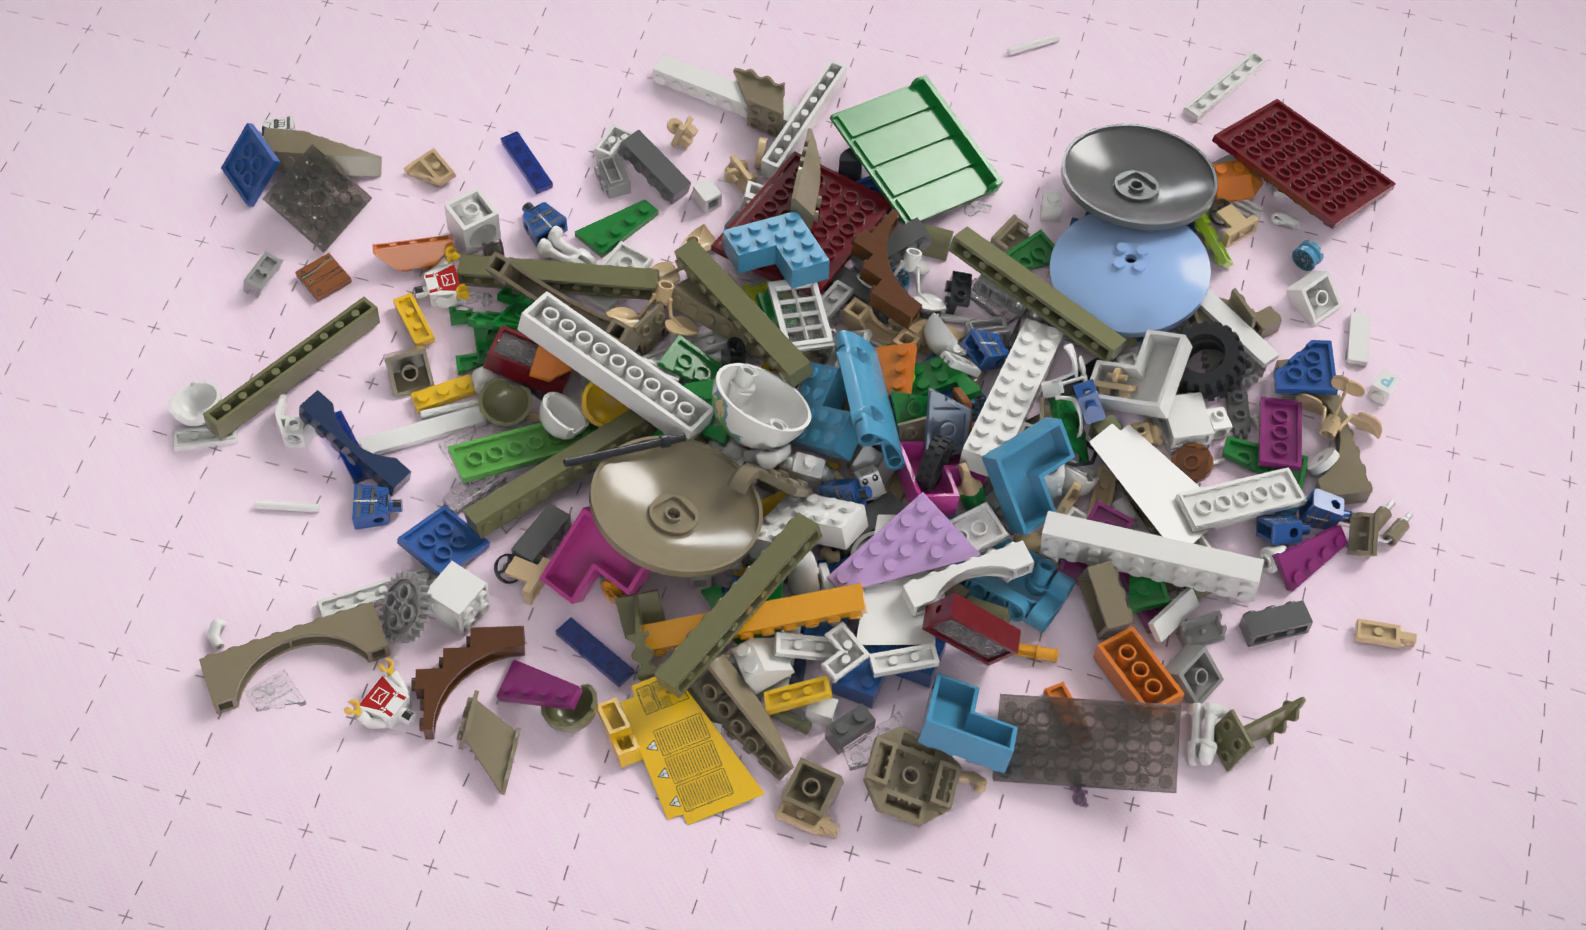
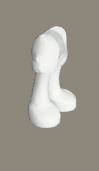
(548, 248)
(1203, 749)

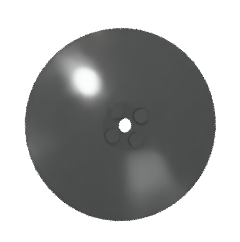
(1115, 160)

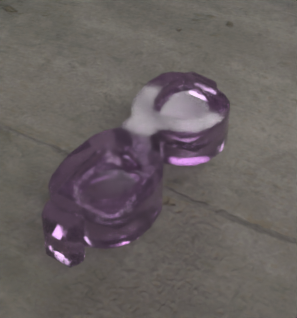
(1079, 796)

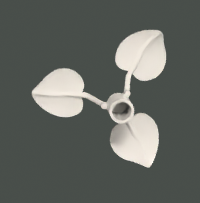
(915, 263)
(1055, 386)

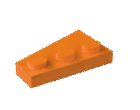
(898, 366)

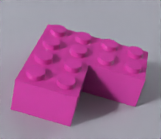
(945, 494)
(584, 557)

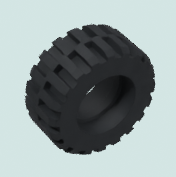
(1228, 374)

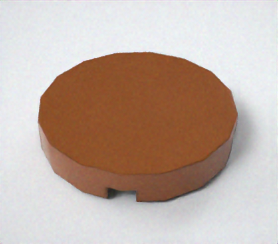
(1194, 461)

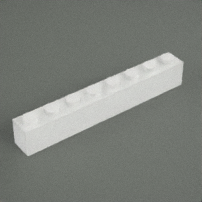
(706, 86)
(804, 117)

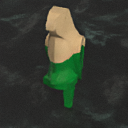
(970, 490)

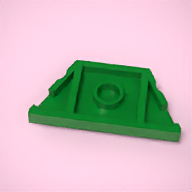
(1066, 411)

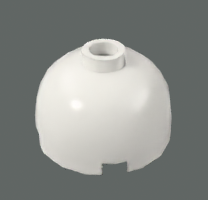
(1081, 475)

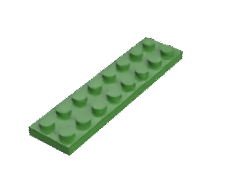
(508, 451)

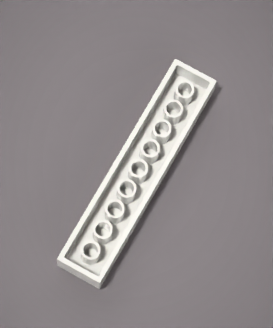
(614, 367)
(1013, 392)
(1152, 556)

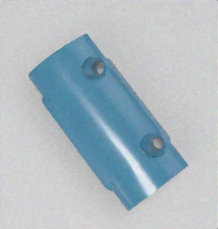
(868, 397)
(1031, 597)

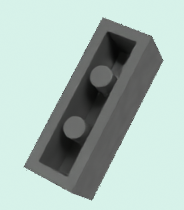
(543, 535)
(1275, 623)

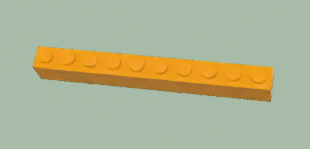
(772, 616)

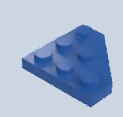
(1308, 371)

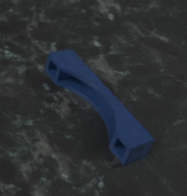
(385, 471)

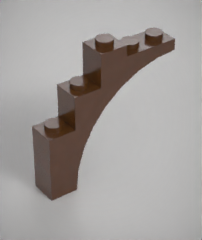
(886, 291)
(482, 648)

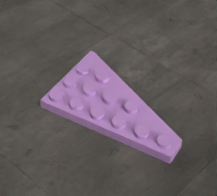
(907, 545)

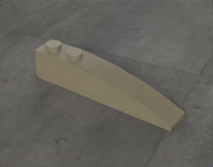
(292, 144)
(807, 183)
(732, 703)

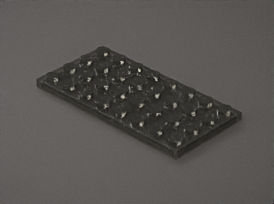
(1092, 743)

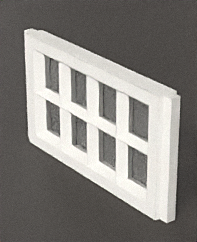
(801, 315)

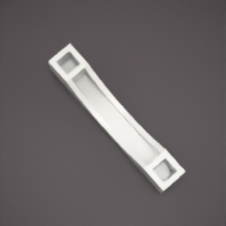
(1006, 562)

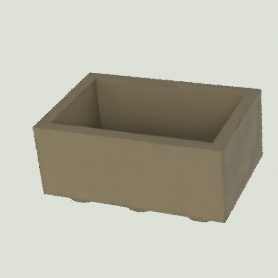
(1105, 599)

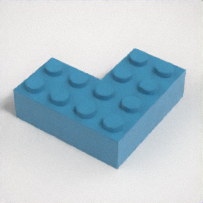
(778, 241)
(830, 427)
(1019, 469)
(958, 730)

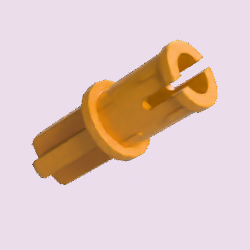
(1037, 652)

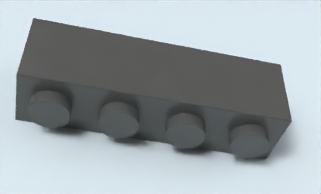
(654, 167)
(909, 235)
(885, 505)

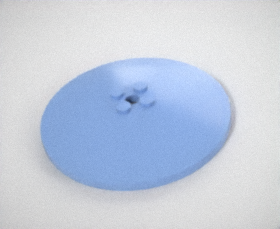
(1130, 298)

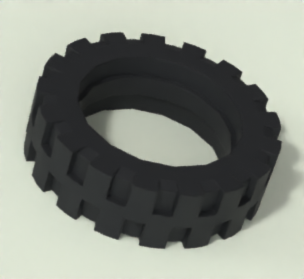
(932, 463)

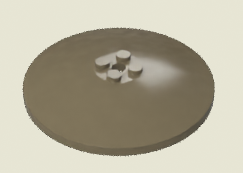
(688, 480)

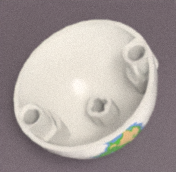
(766, 412)

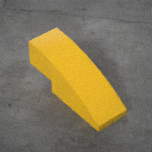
(619, 732)

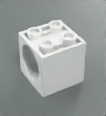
(472, 220)
(458, 598)

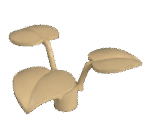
(703, 237)
(676, 325)
(1331, 423)

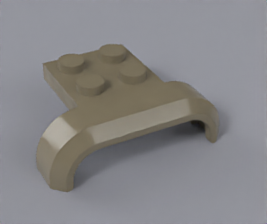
(768, 480)

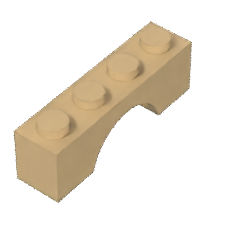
(861, 317)

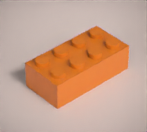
(1136, 669)

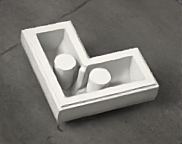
(611, 142)
(767, 458)
(848, 656)

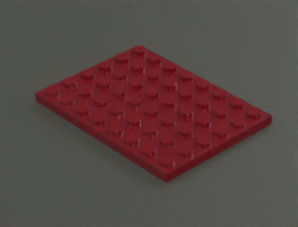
(1304, 163)
(843, 213)

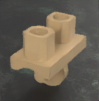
(683, 133)
(738, 174)
(1117, 377)

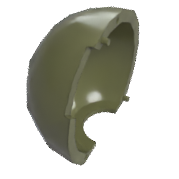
(504, 403)
(573, 720)

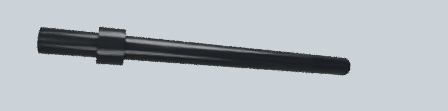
(663, 441)

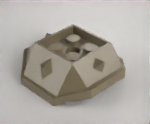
(931, 771)

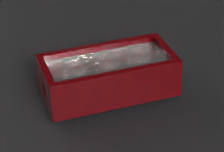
(513, 357)
(971, 629)

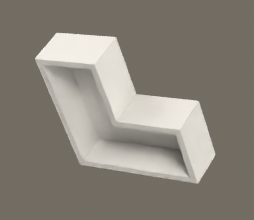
(1155, 373)
(838, 520)

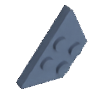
(947, 419)

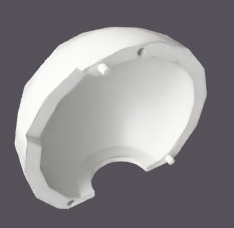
(940, 337)
(192, 401)
(561, 416)
(804, 576)

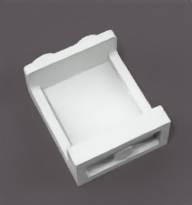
(1189, 421)

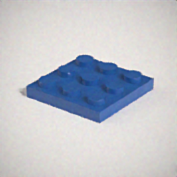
(250, 164)
(442, 539)

